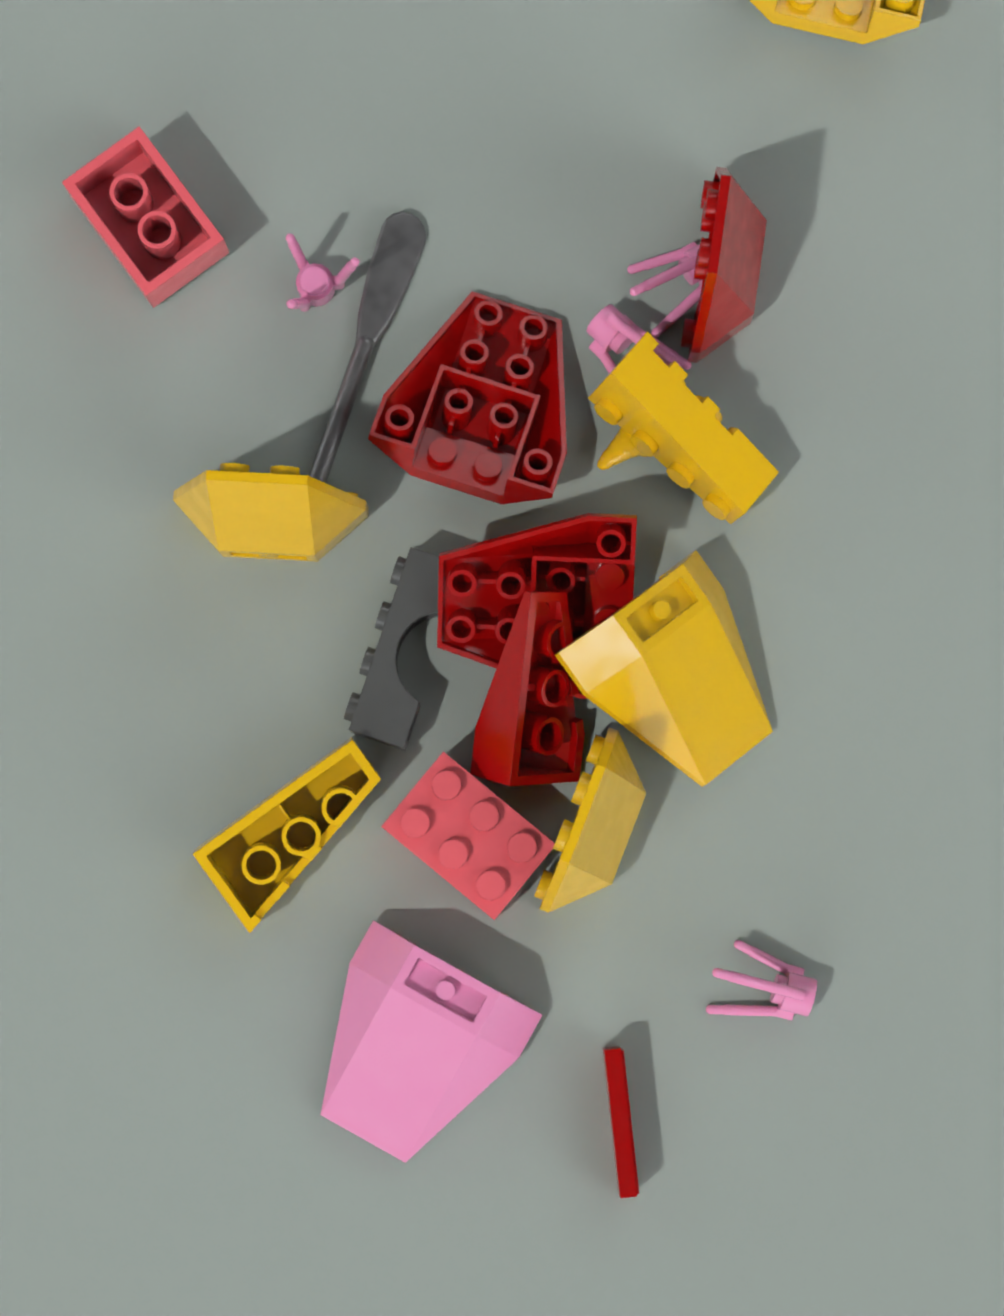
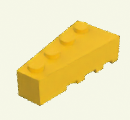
(682, 431)
(276, 839)

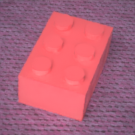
(146, 217)
(468, 835)

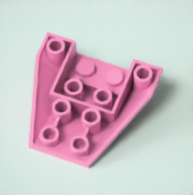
(415, 1043)

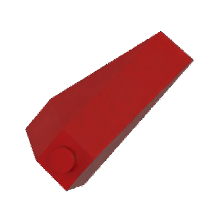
(529, 714)

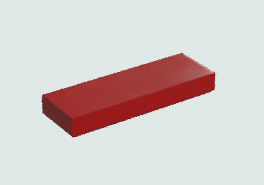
(621, 1122)

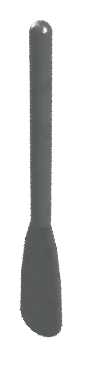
(385, 285)

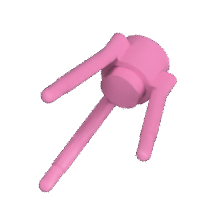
(686, 264)
(315, 281)
(616, 332)
(791, 992)

